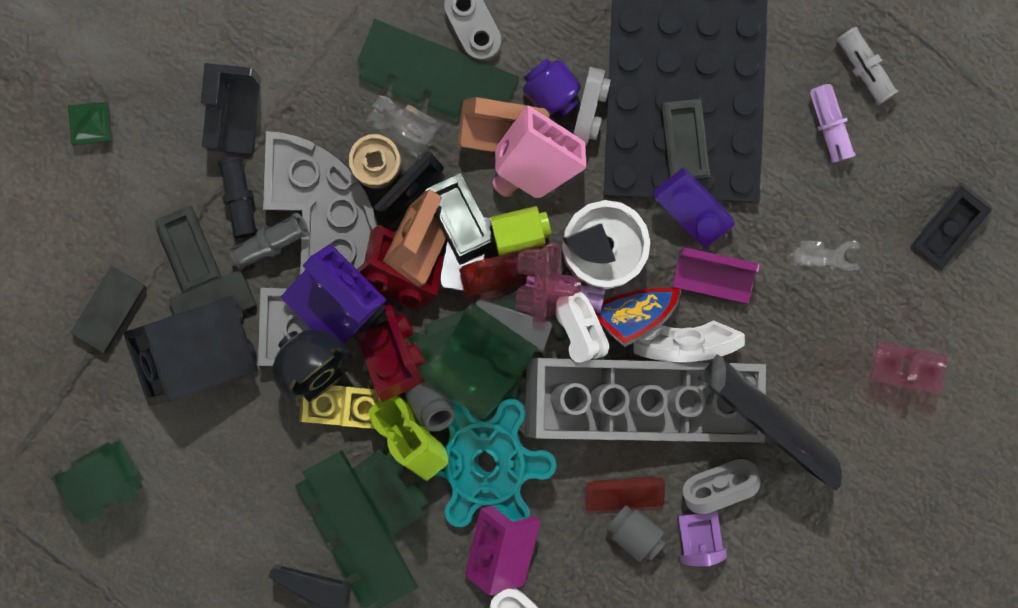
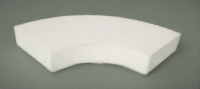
(690, 343)

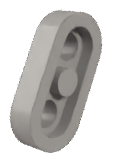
(471, 23)
(594, 91)
(721, 486)

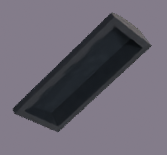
(772, 421)

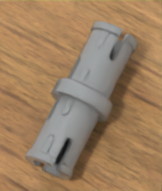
(867, 65)

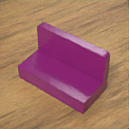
(714, 275)
(501, 551)

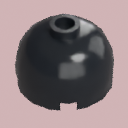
(308, 364)

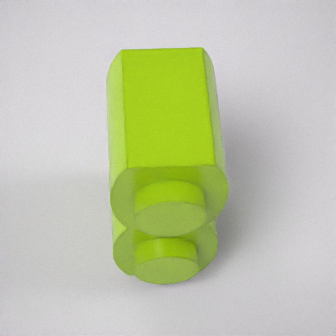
(520, 230)
(407, 439)

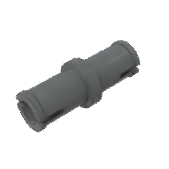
(269, 241)

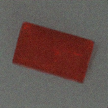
(491, 274)
(617, 493)

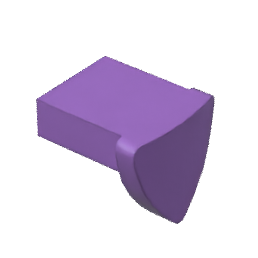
(701, 539)

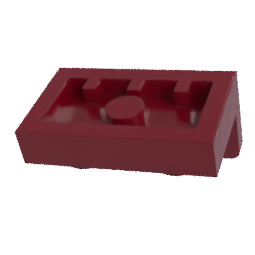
(389, 281)
(391, 356)

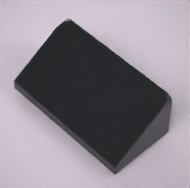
(408, 186)

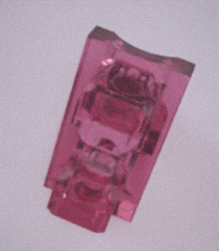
(548, 282)
(924, 372)

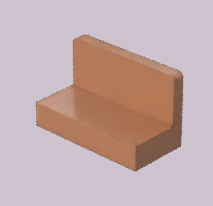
(487, 121)
(417, 240)

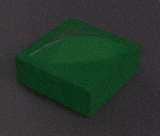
(89, 123)

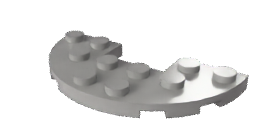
(336, 212)

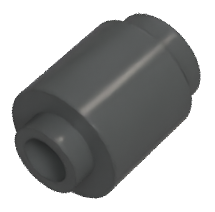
(430, 406)
(636, 534)

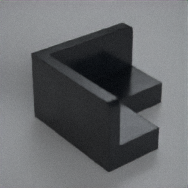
(231, 108)

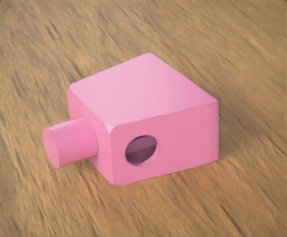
(536, 156)

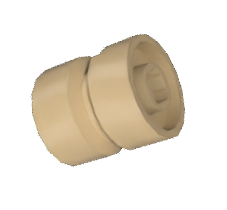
(375, 161)

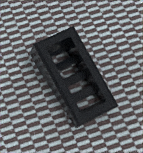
(318, 589)

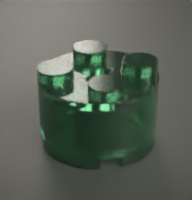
(98, 479)

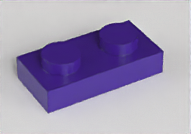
(694, 207)

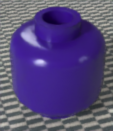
(552, 87)

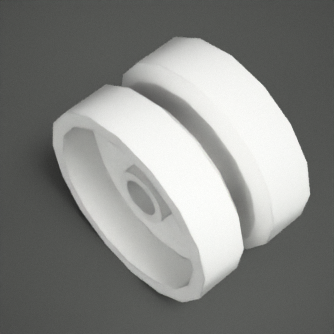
(624, 230)

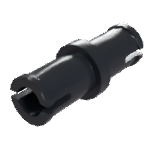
(237, 197)

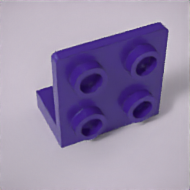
(332, 295)

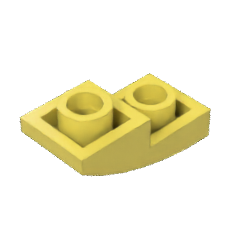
(340, 407)

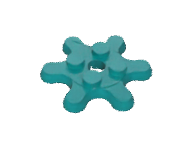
(514, 466)

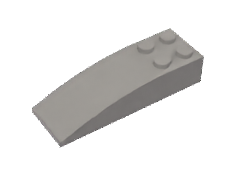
(632, 401)

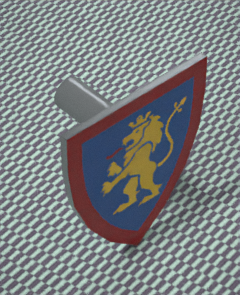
(637, 314)

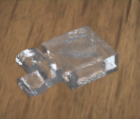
(406, 126)
(813, 254)

